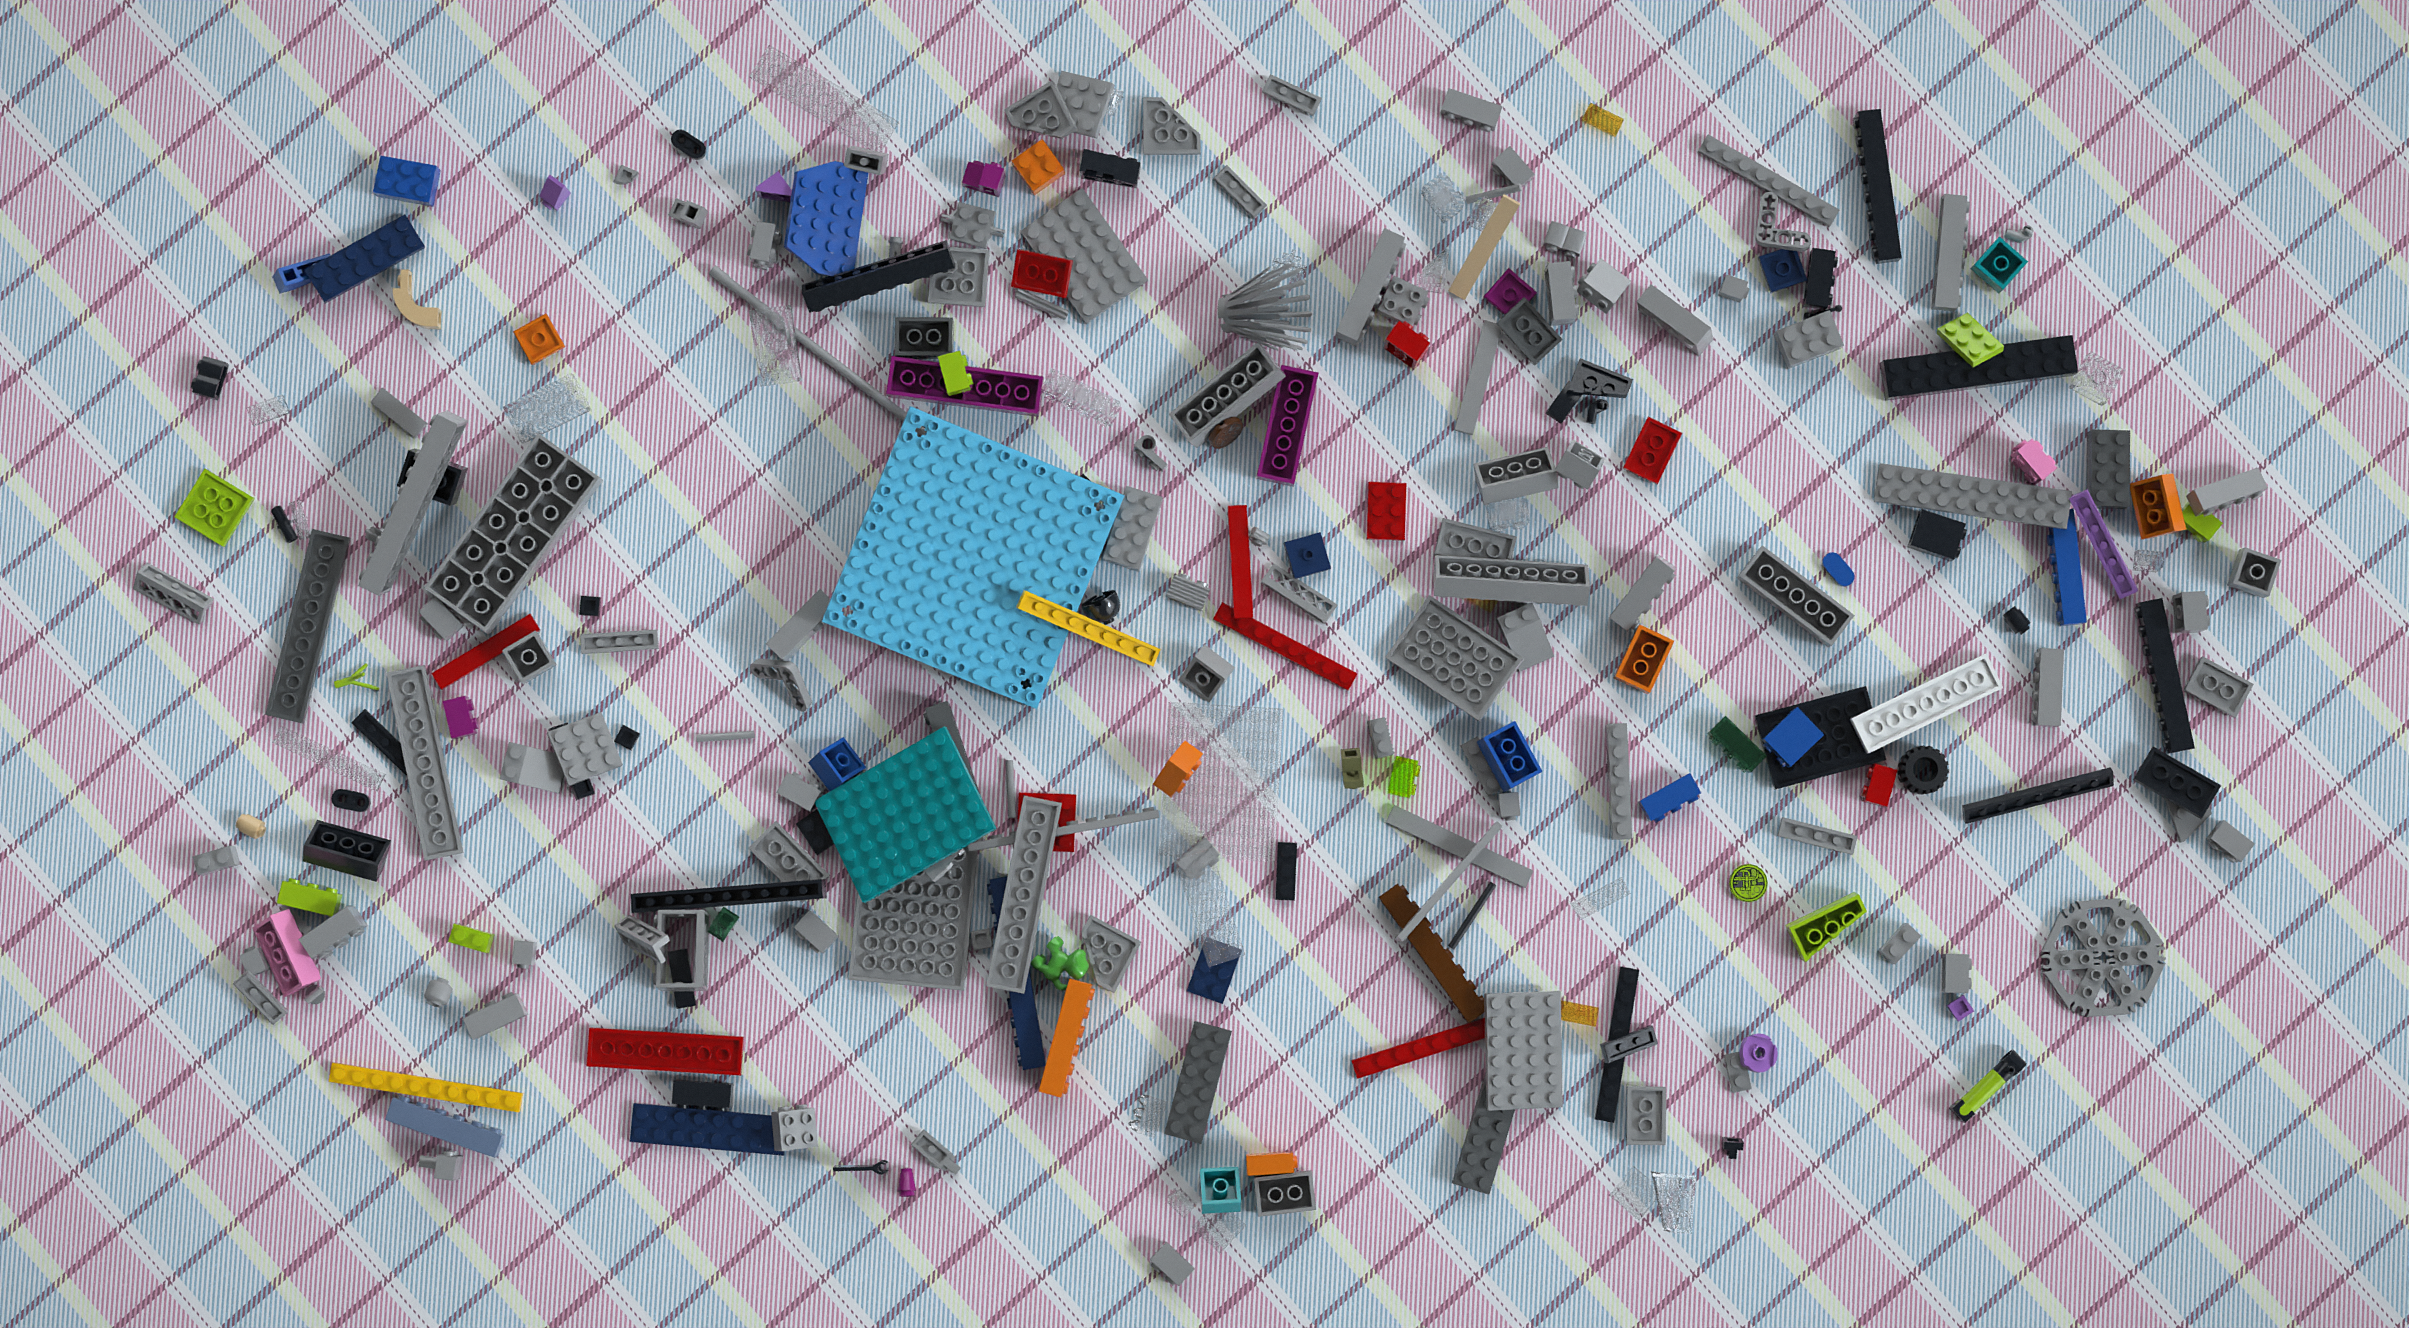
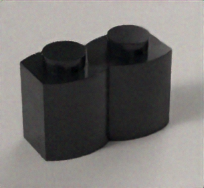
(209, 378)

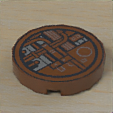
(1227, 433)

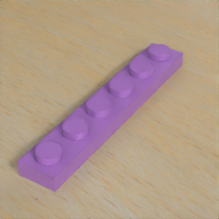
(2103, 544)

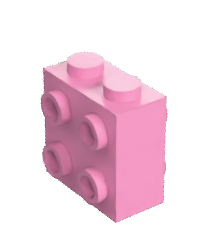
(2032, 461)

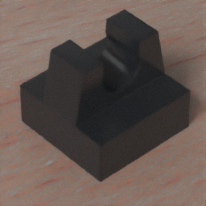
(1732, 1146)

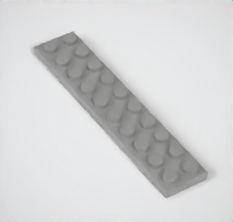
(1973, 496)
(424, 763)
(1024, 894)

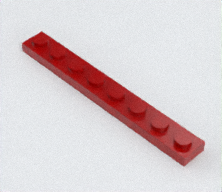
(1287, 647)
(1419, 1048)

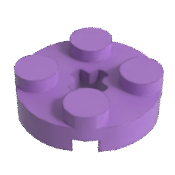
(1747, 1053)

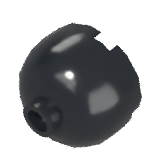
(1102, 607)

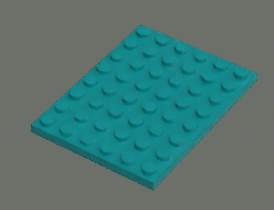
(905, 814)

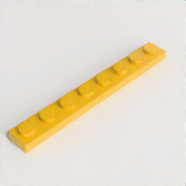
(1088, 628)

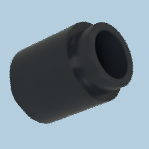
(2017, 620)

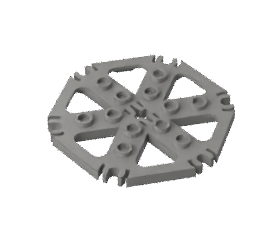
(2095, 974)

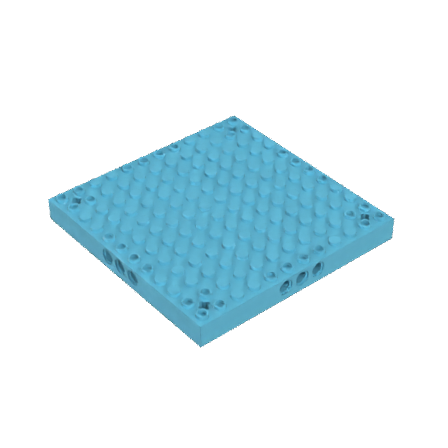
(956, 544)

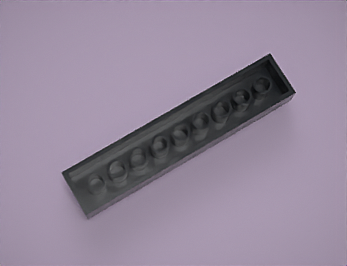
(1951, 373)

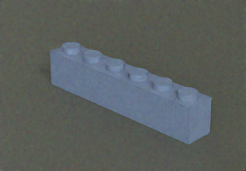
(445, 1127)

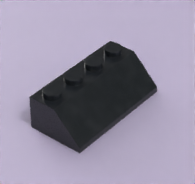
(346, 850)

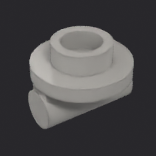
(1258, 537)
(314, 994)

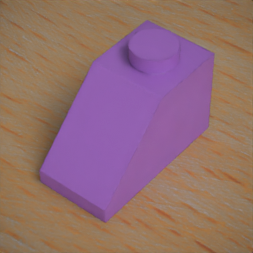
(553, 193)

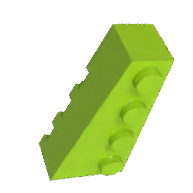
(1824, 924)

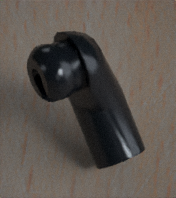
(1594, 409)

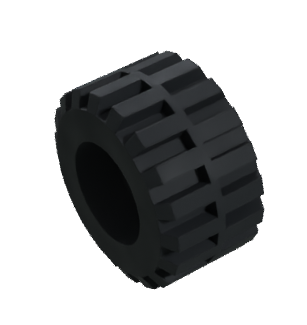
(1939, 770)

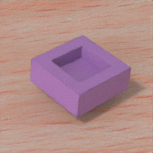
(1960, 1008)

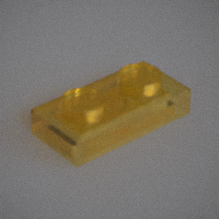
(1579, 1013)

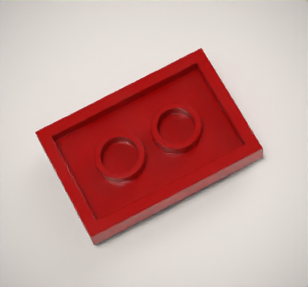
(1041, 273)
(1652, 450)
(1386, 511)

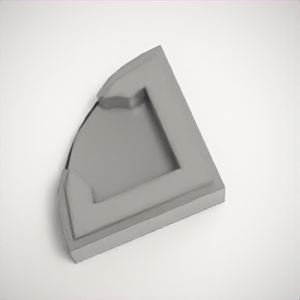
(625, 175)

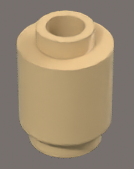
(251, 826)

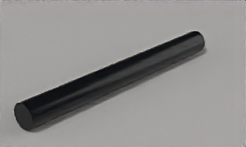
(1472, 915)

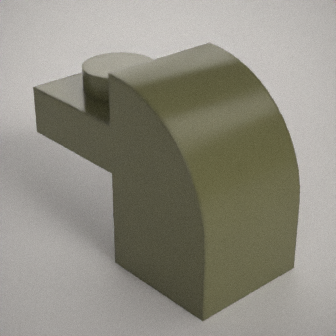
(1352, 768)

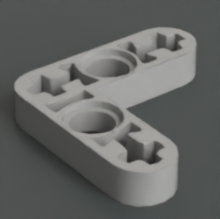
(1773, 233)
(789, 674)

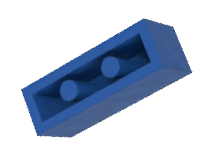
(1670, 798)

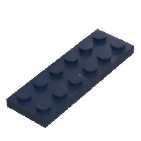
(364, 259)

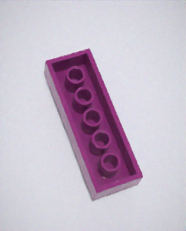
(1287, 426)

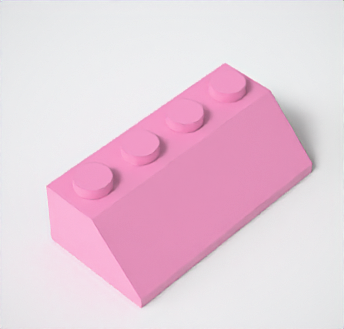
(285, 954)

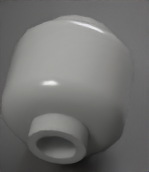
(438, 992)

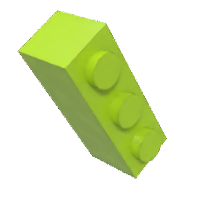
(309, 897)

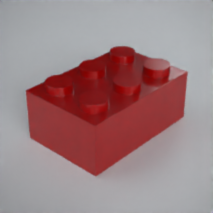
(1407, 344)

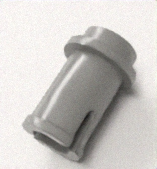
(895, 246)

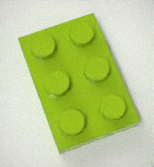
(1970, 339)

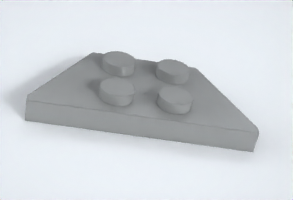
(2183, 821)

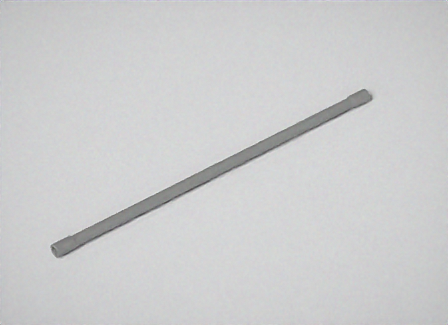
(725, 279)

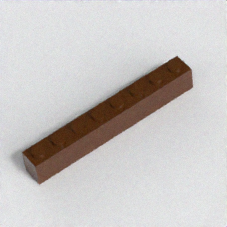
(1433, 954)

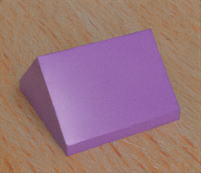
(774, 189)

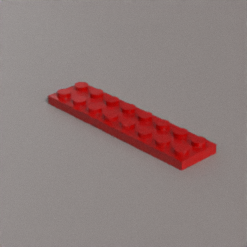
(665, 1051)

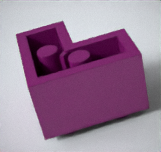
(985, 178)

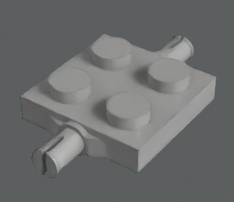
(972, 225)

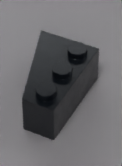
(1109, 169)

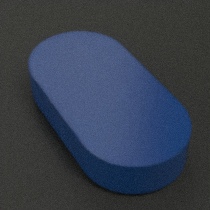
(1838, 569)

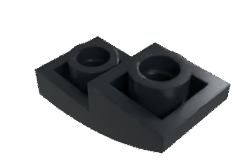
(1563, 404)

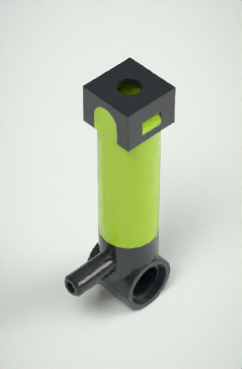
(2007, 1067)

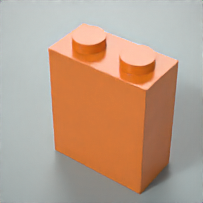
(1271, 1163)

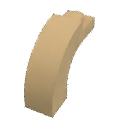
(421, 316)

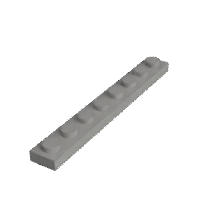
(1768, 180)

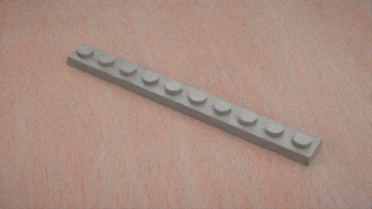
(1072, 827)

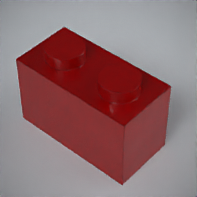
(1879, 785)

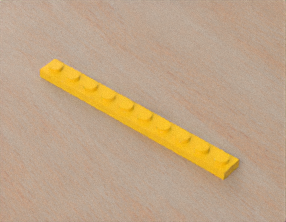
(425, 1087)

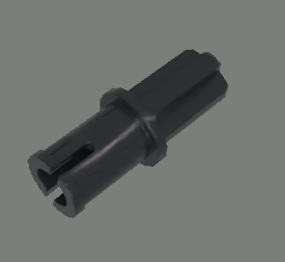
(284, 524)

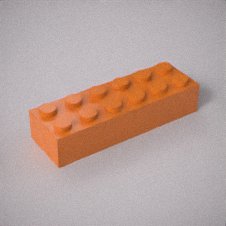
(1065, 1038)

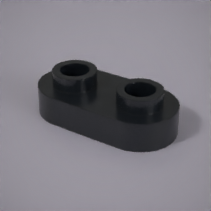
(689, 144)
(351, 800)

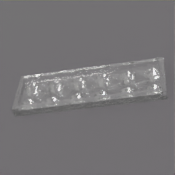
(1209, 905)

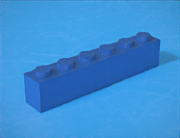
(2067, 574)

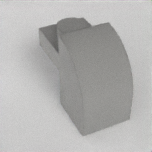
(688, 213)

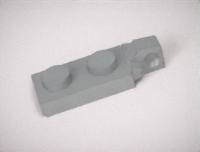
(935, 1152)

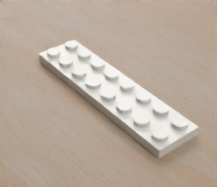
(1926, 703)

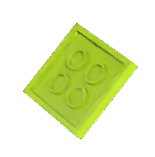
(214, 507)

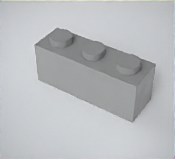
(1471, 110)
(495, 1015)

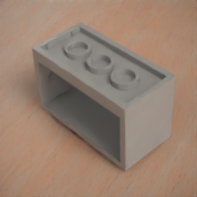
(702, 951)

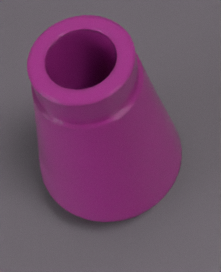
(906, 1183)

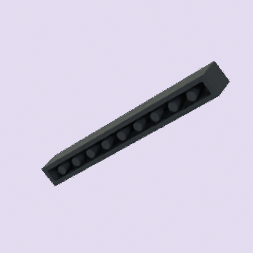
(728, 896)

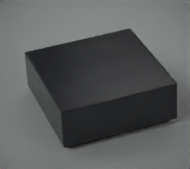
(590, 606)
(627, 737)

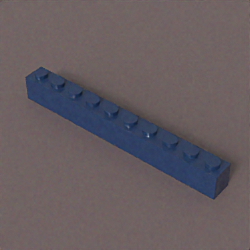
(1023, 1005)

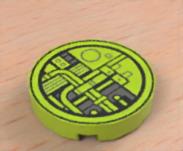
(1748, 883)

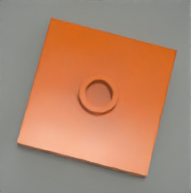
(539, 339)

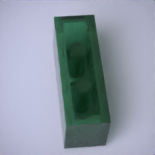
(1736, 745)

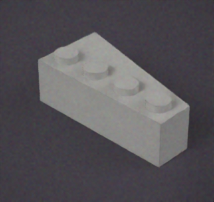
(1675, 319)
(1643, 592)

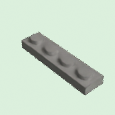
(619, 641)
(1817, 836)

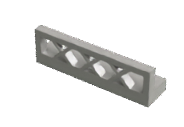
(172, 589)
(1295, 599)
(642, 937)

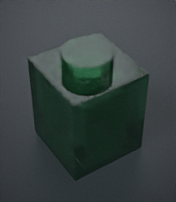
(723, 924)

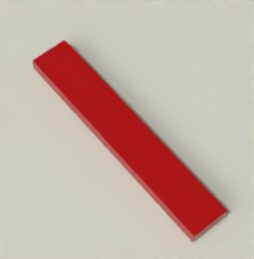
(1240, 562)
(484, 652)

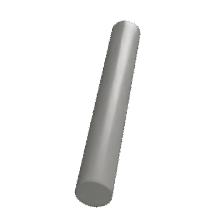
(1494, 193)
(725, 736)
(1010, 789)

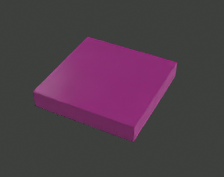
(1509, 291)

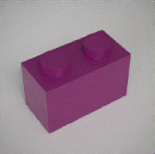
(460, 717)

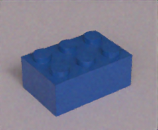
(406, 181)
(1509, 756)

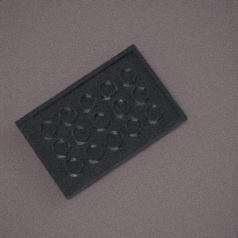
(1838, 747)

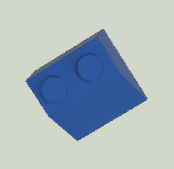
(836, 764)

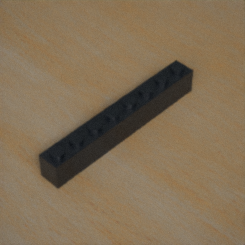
(1878, 186)
(878, 276)
(2164, 676)

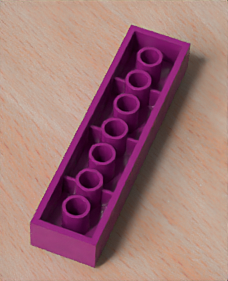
(990, 388)

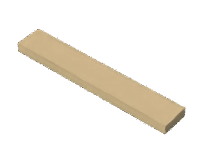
(1484, 247)

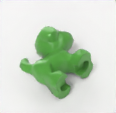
(1073, 964)

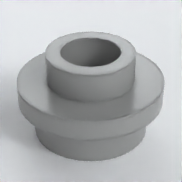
(372, 533)

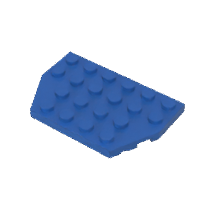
(826, 217)

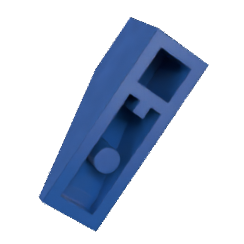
(294, 275)

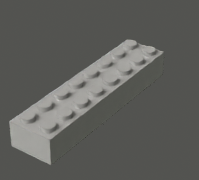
(1511, 580)

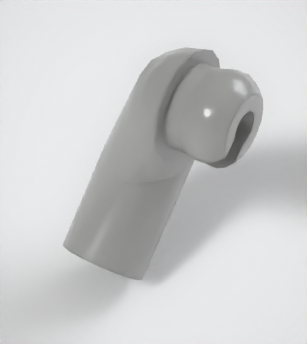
(2020, 236)

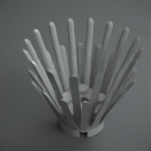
(1249, 309)

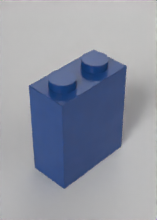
(1792, 737)

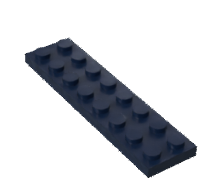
(702, 1129)

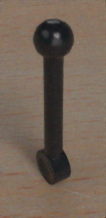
(1838, 308)

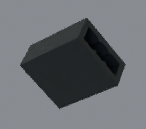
(1937, 535)

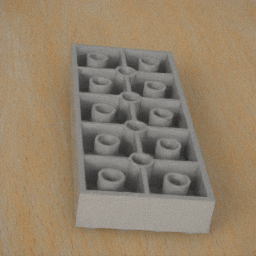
(513, 533)

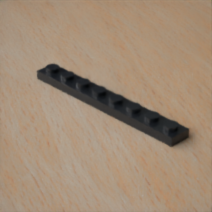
(2038, 795)
(1619, 1026)

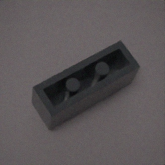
(1820, 279)
(702, 1094)

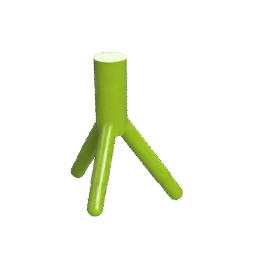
(350, 680)

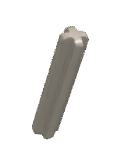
(1041, 304)

